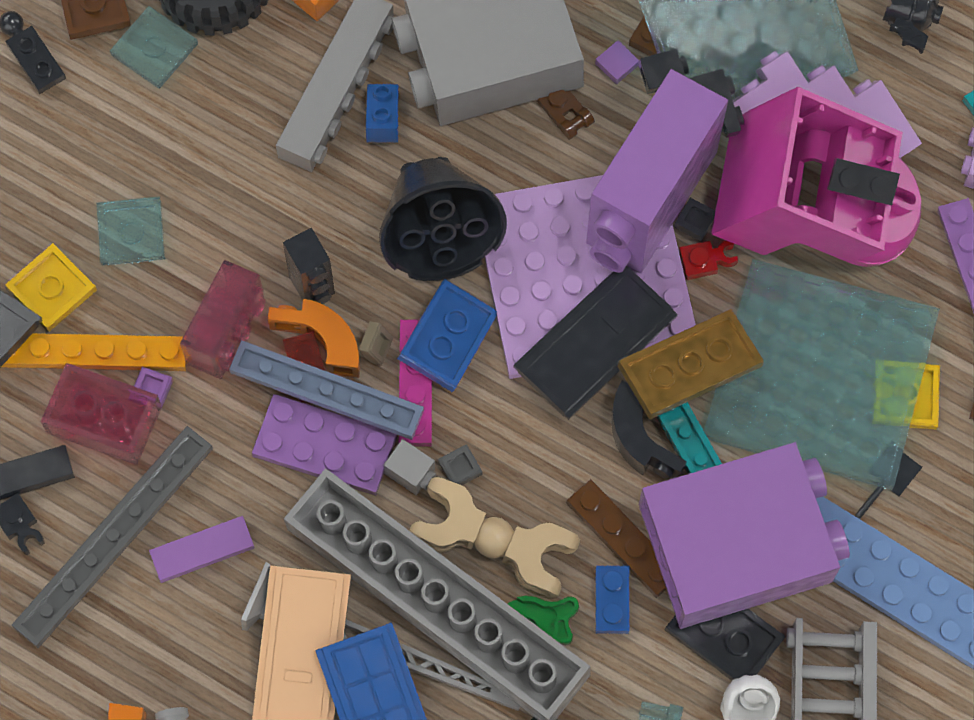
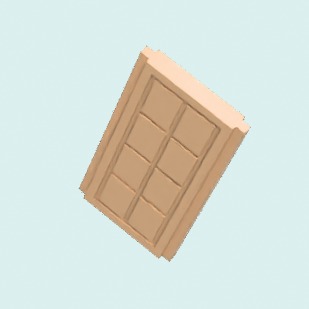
(301, 615)

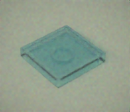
(154, 47)
(130, 231)

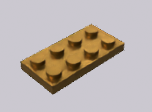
(690, 363)

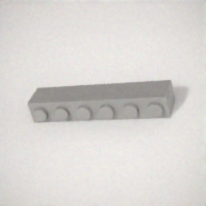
(334, 83)

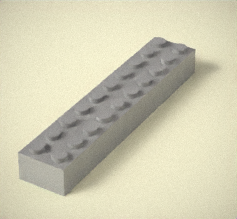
(437, 597)

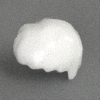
(750, 699)

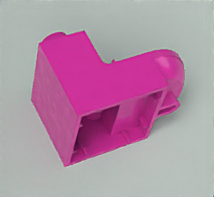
(766, 173)

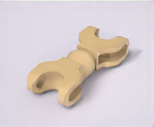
(495, 537)

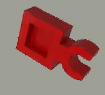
(702, 260)

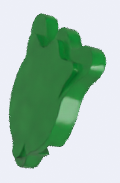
(549, 616)

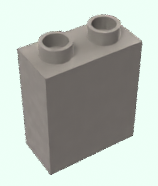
(488, 53)

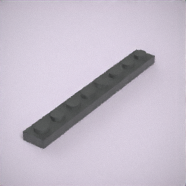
(112, 537)

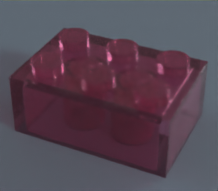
(223, 319)
(101, 413)

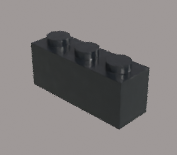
(309, 267)

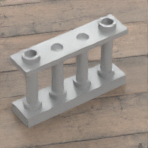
(861, 674)

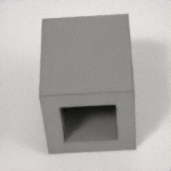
(410, 467)

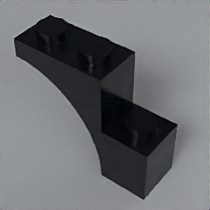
(657, 66)

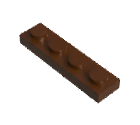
(618, 535)

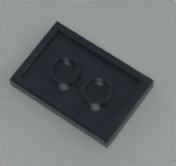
(732, 643)

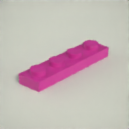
(415, 389)

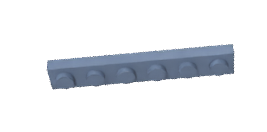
(326, 390)

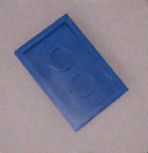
(448, 335)

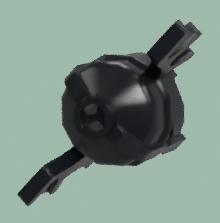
(911, 18)

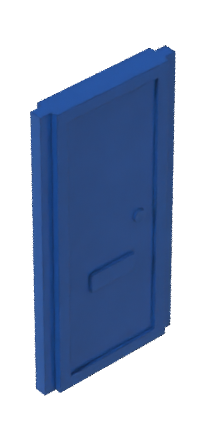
(370, 677)

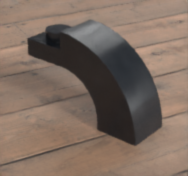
(635, 443)

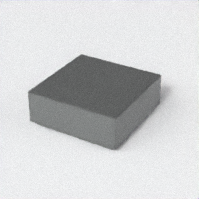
(460, 466)

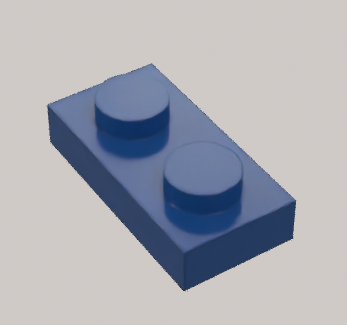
(612, 600)

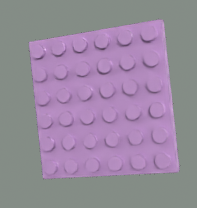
(548, 267)

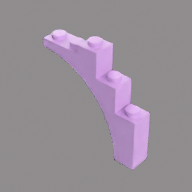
(870, 99)

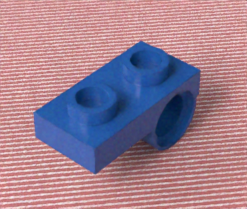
(382, 113)

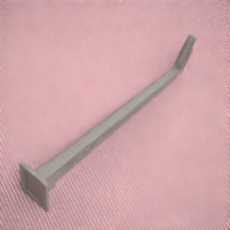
(256, 609)

